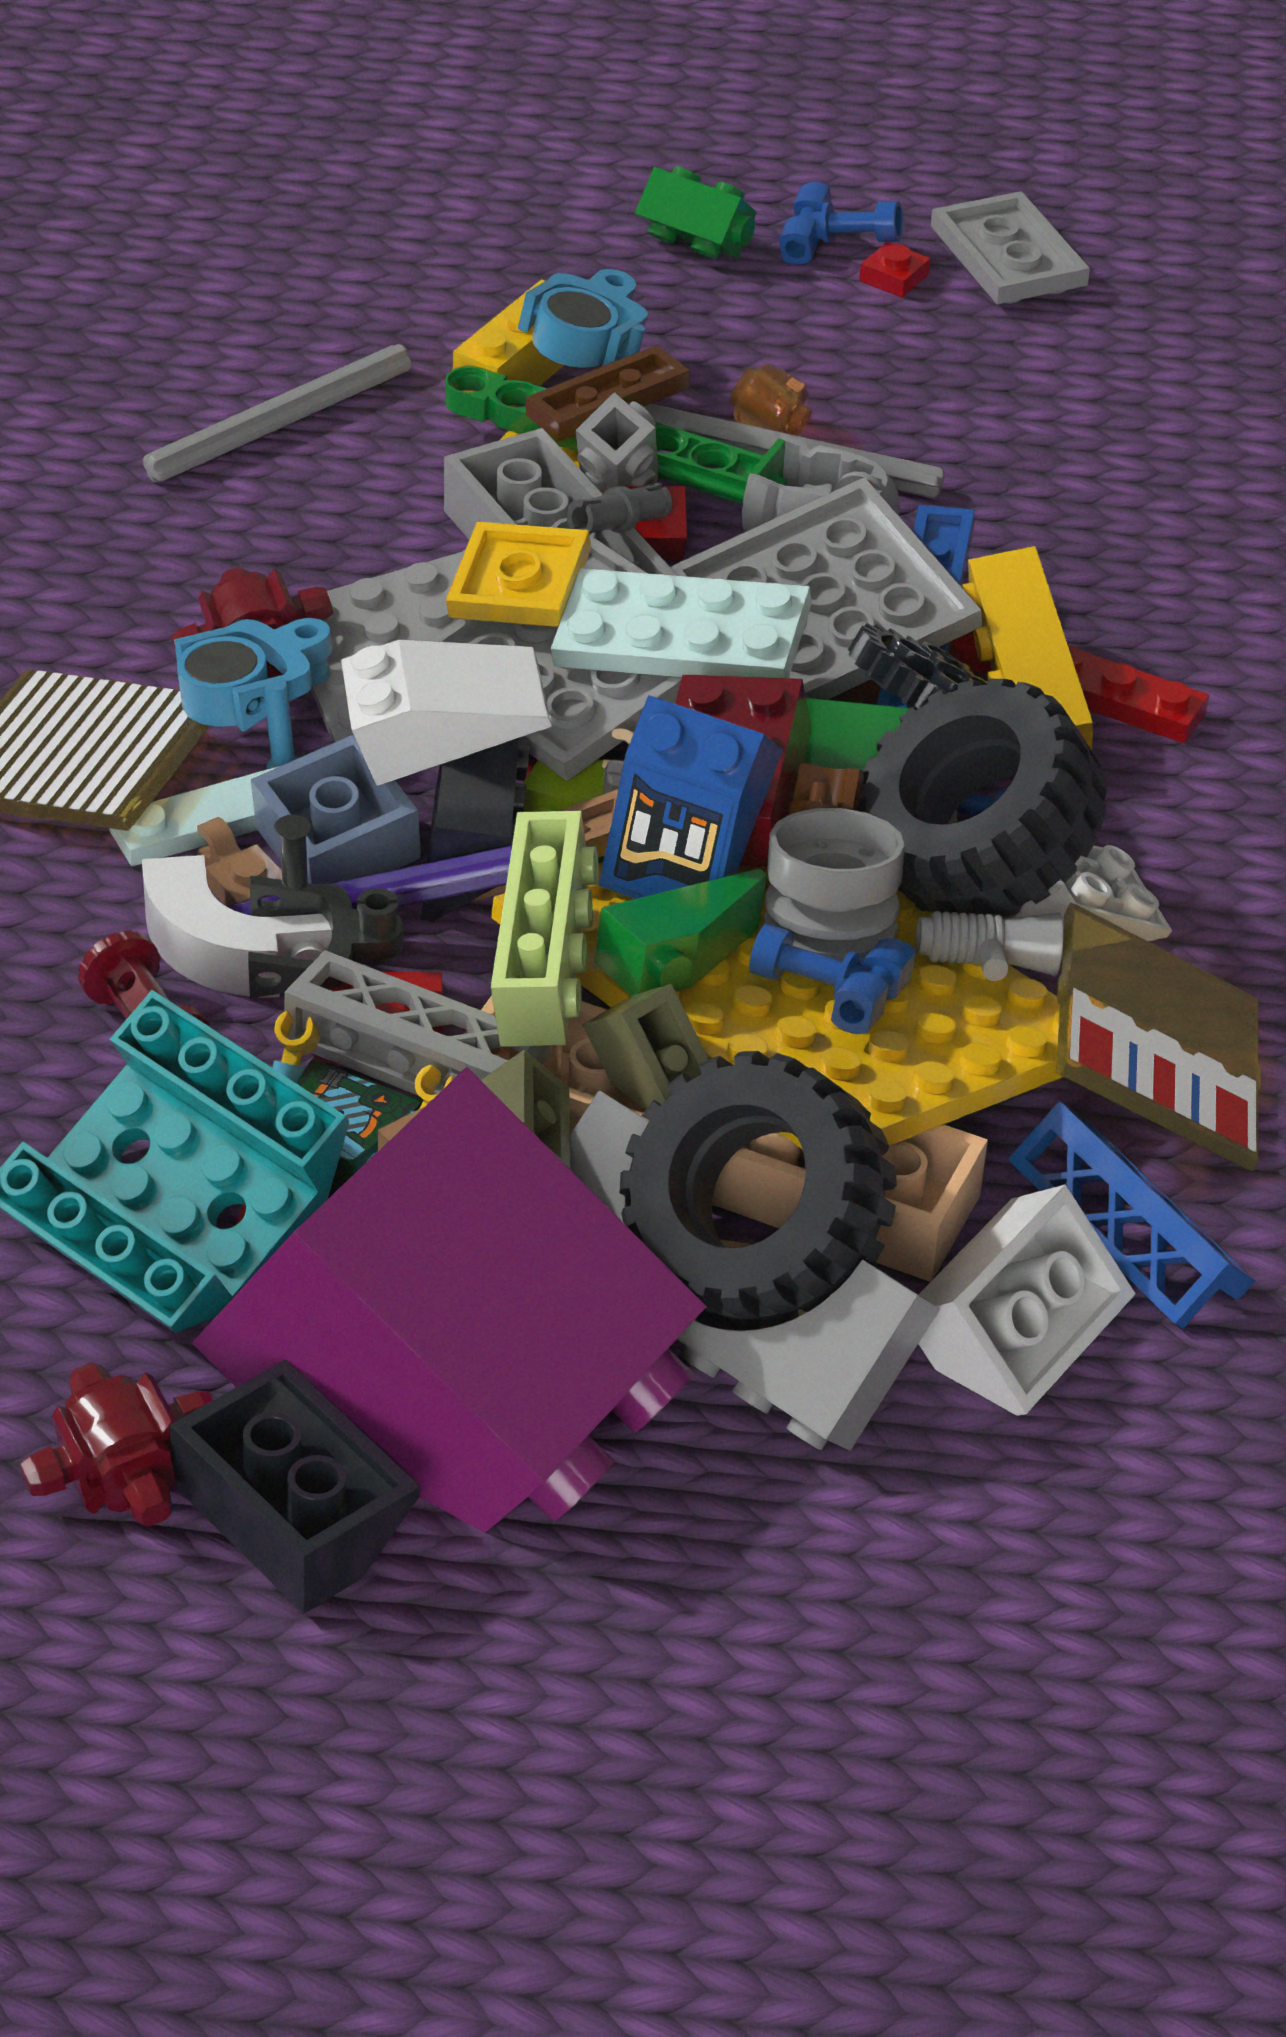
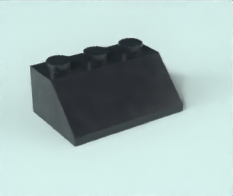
(475, 810)
(291, 1483)

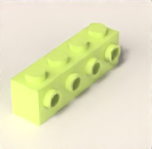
(541, 929)

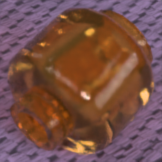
(771, 400)

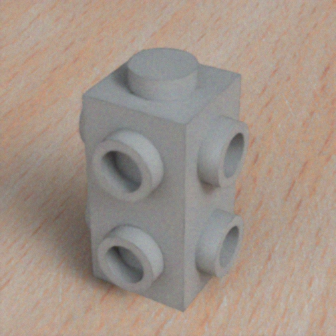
(618, 445)

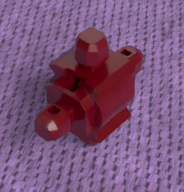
(256, 598)
(113, 1444)

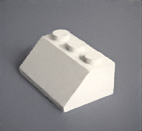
(1023, 1300)

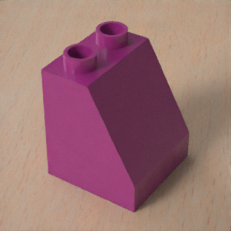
(468, 1312)

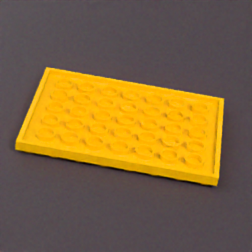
(929, 1059)

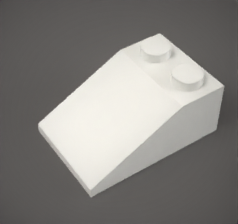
(439, 702)

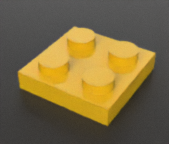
(517, 573)

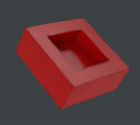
(894, 269)

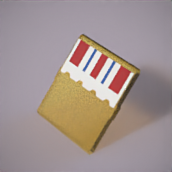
(1159, 1036)

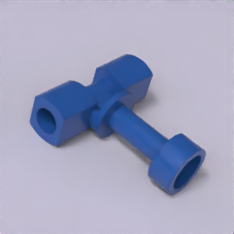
(817, 220)
(858, 984)

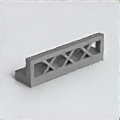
(397, 1043)

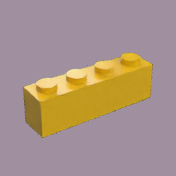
(1023, 630)

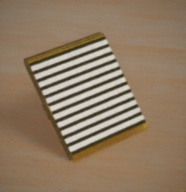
(89, 747)

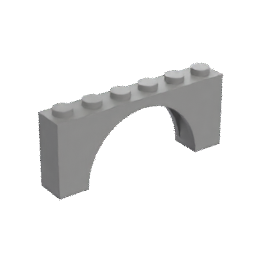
(818, 1368)

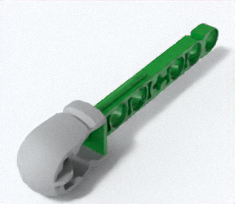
(764, 484)

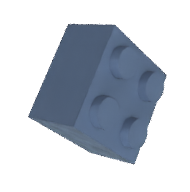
(354, 822)

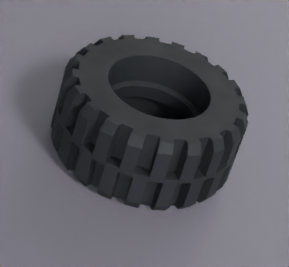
(1018, 842)
(695, 1138)

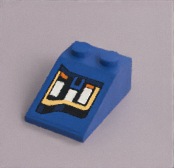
(685, 800)

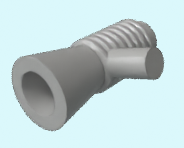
(992, 941)

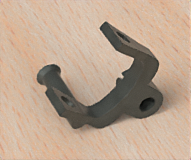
(359, 934)

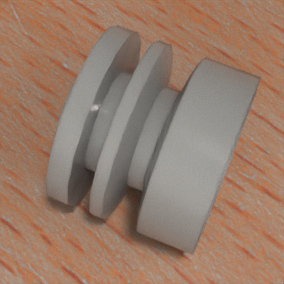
(834, 880)

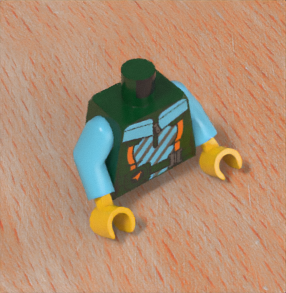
(360, 1100)

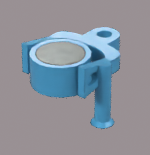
(585, 319)
(228, 681)

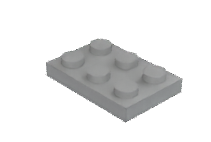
(1010, 247)

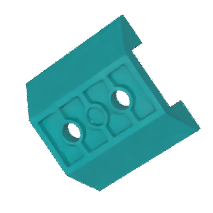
(218, 1137)

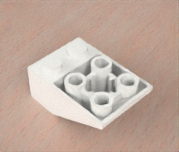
(1109, 889)

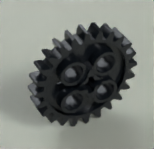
(906, 666)

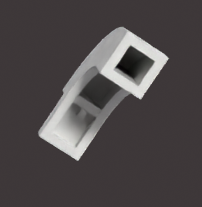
(211, 940)

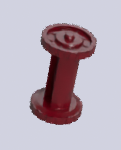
(124, 972)

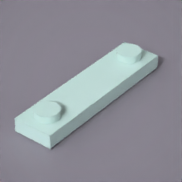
(172, 822)

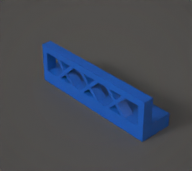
(1149, 1205)

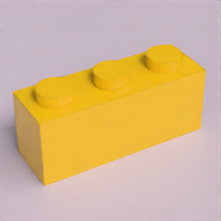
(506, 349)

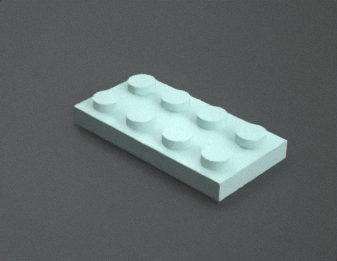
(680, 625)

